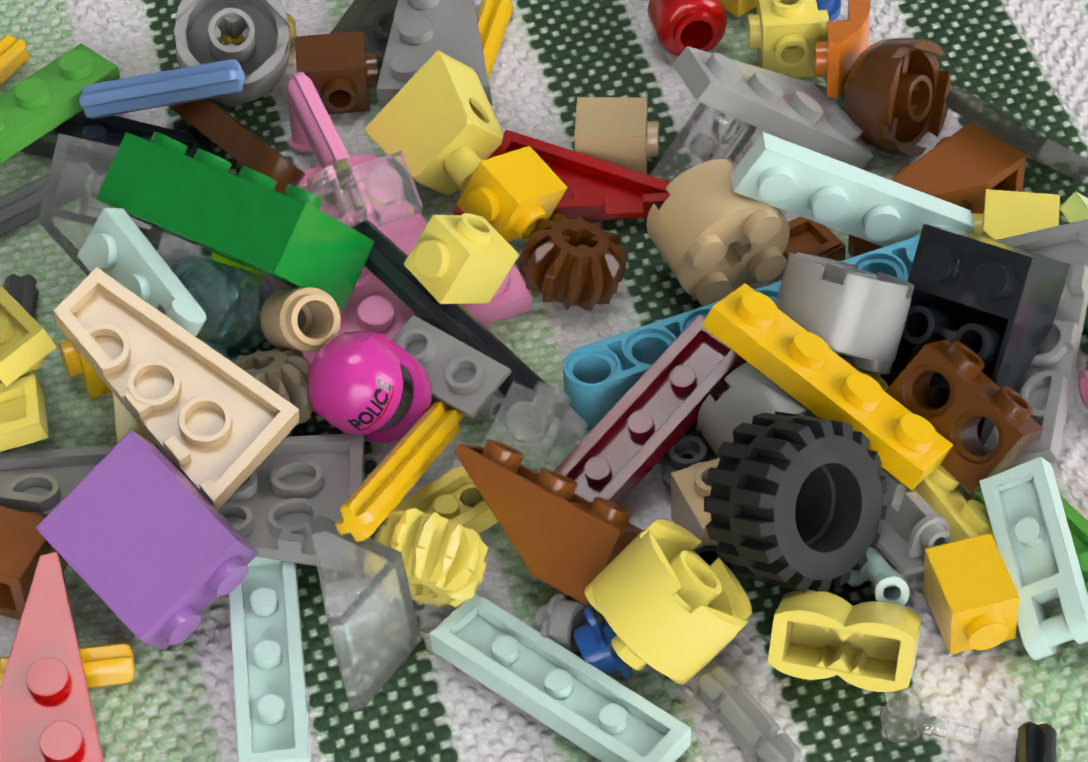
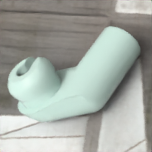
(886, 580)

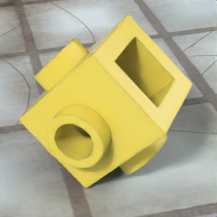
(787, 35)

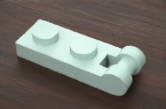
(130, 259)
(1038, 555)

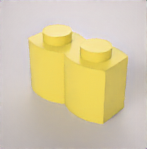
(827, 636)

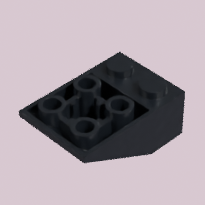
(984, 297)

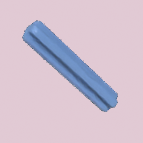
(162, 89)

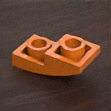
(843, 45)

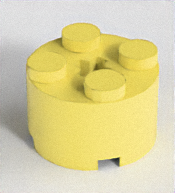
(669, 602)

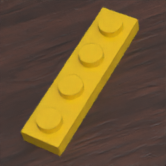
(826, 383)

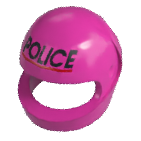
(360, 382)

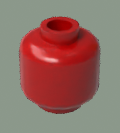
(687, 23)

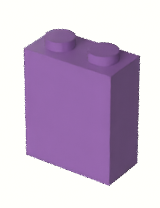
(148, 542)

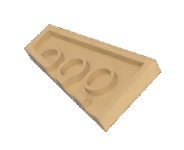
(181, 391)

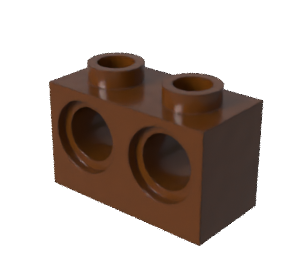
(969, 400)

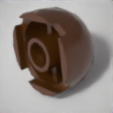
(897, 94)

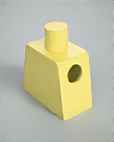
(439, 124)

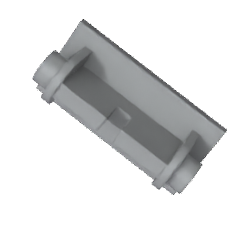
(455, 370)
(908, 527)

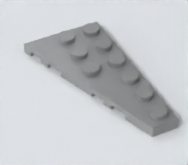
(270, 509)

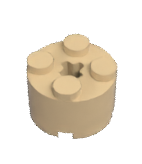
(716, 235)

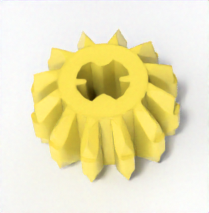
(438, 554)

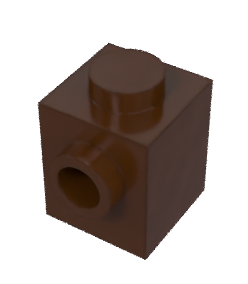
(338, 69)

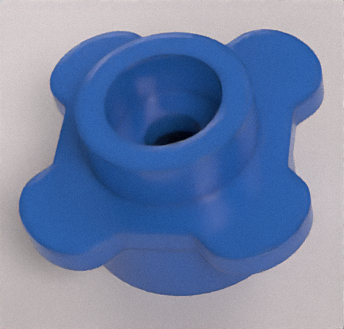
(596, 646)

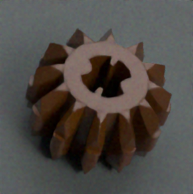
(573, 262)

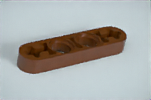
(239, 142)

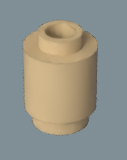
(316, 315)

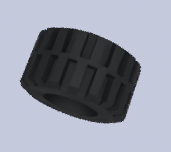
(795, 501)

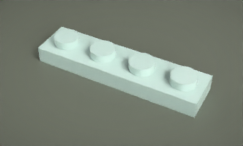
(840, 194)
(269, 665)
(557, 686)

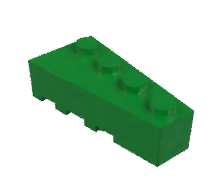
(235, 214)

